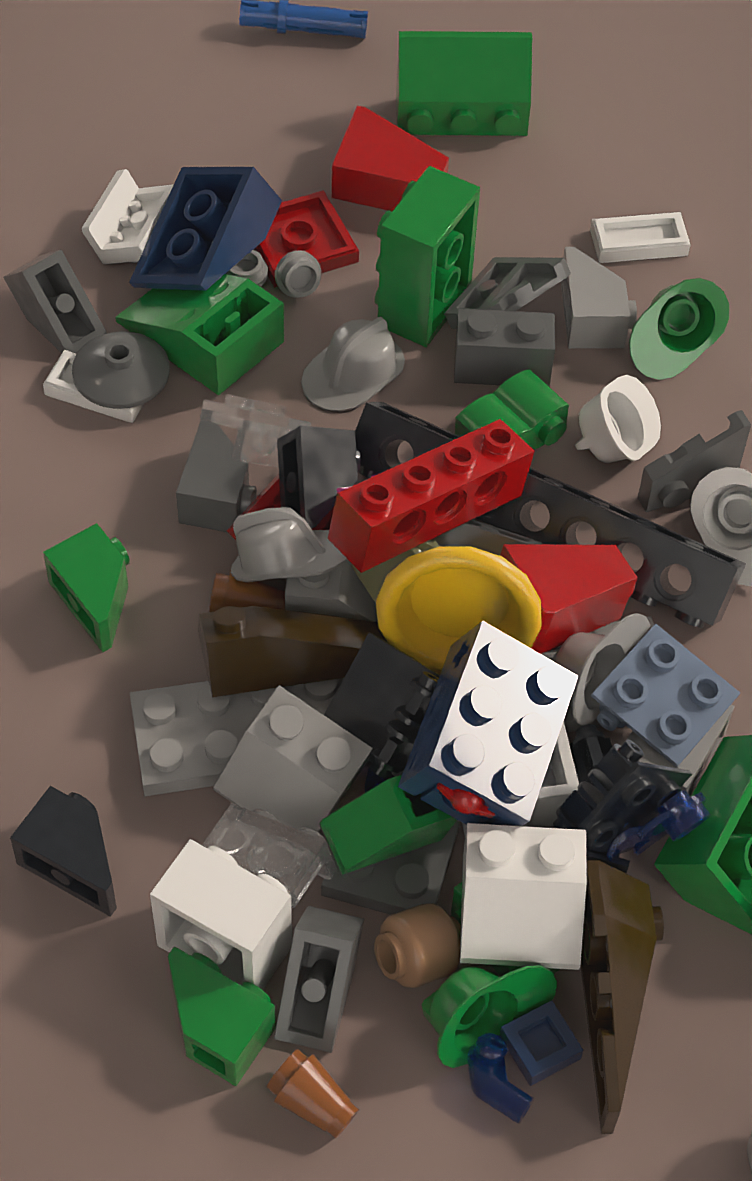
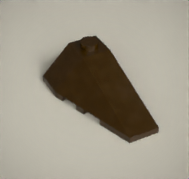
(615, 974)

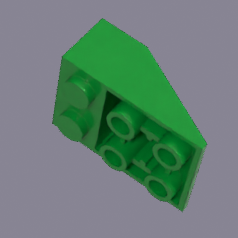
(213, 331)

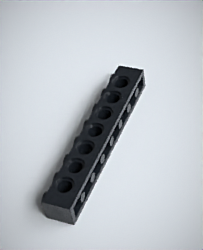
(712, 572)

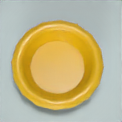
(447, 593)

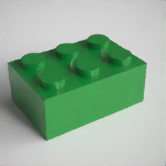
(426, 254)

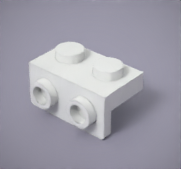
(124, 219)

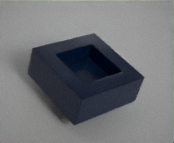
(541, 1043)

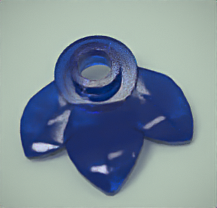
(676, 818)

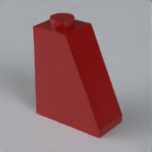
(379, 161)
(576, 585)

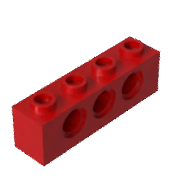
(429, 495)

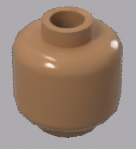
(418, 945)

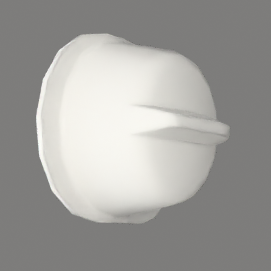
(620, 421)
(724, 515)

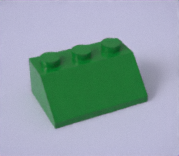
(464, 83)
(715, 860)

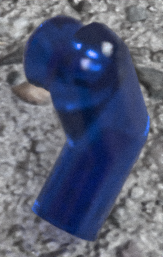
(490, 1081)

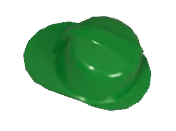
(678, 327)
(481, 1003)

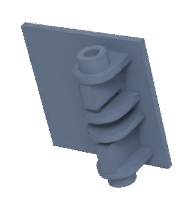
(663, 695)

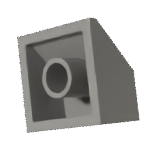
(293, 763)

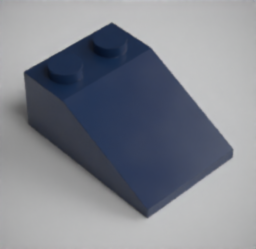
(206, 227)

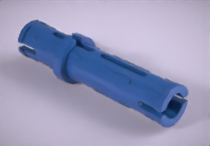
(304, 18)

